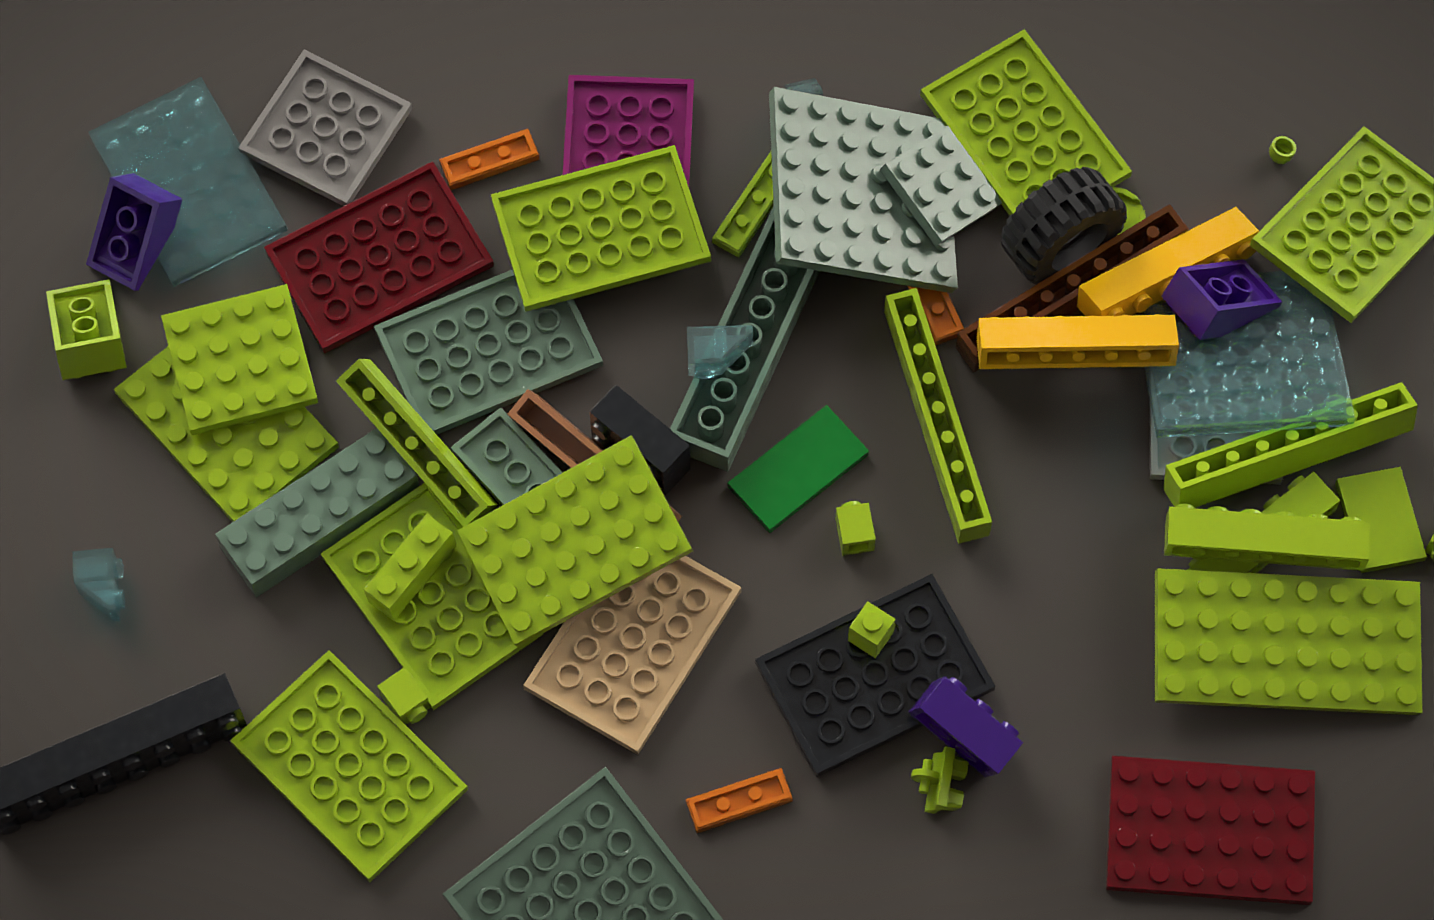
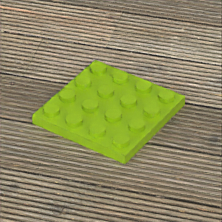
(239, 359)

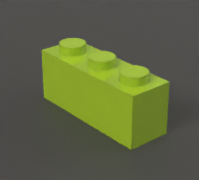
(410, 567)

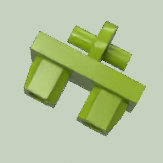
(936, 779)

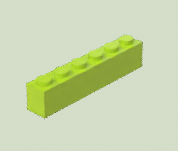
(416, 442)
(1304, 498)
(1267, 537)

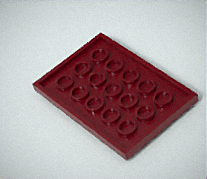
(378, 256)
(1211, 830)

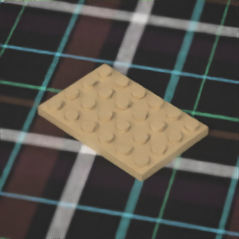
(633, 651)

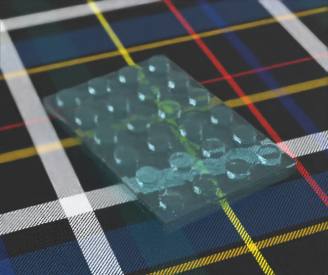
(193, 153)

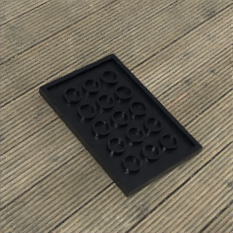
(852, 703)

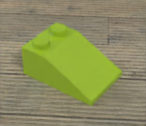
(85, 329)

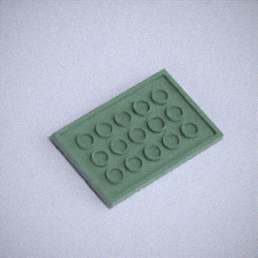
(483, 351)

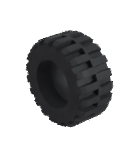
(1062, 223)

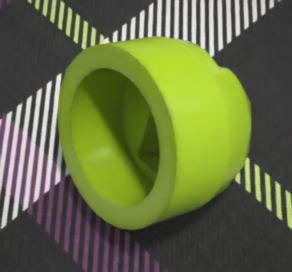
(1282, 149)

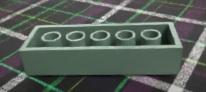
(316, 511)

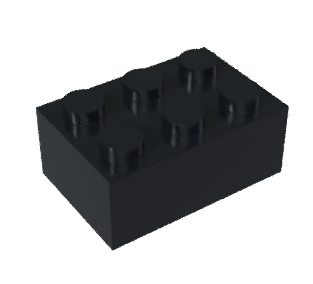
(621, 416)

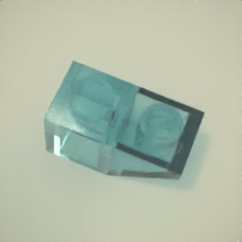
(97, 579)

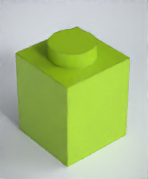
(855, 528)
(871, 629)
(404, 697)

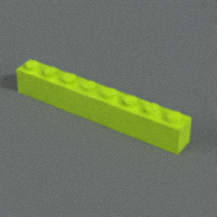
(937, 416)
(1283, 452)

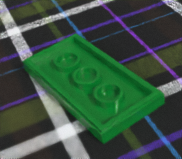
(798, 468)

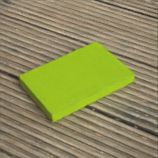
(1385, 503)

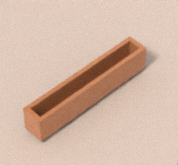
(555, 431)

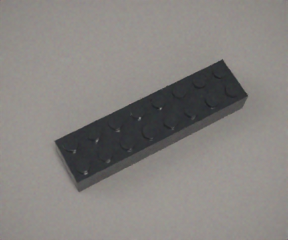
(118, 752)

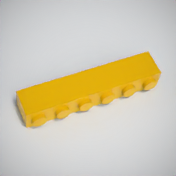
(1143, 279)
(1077, 341)

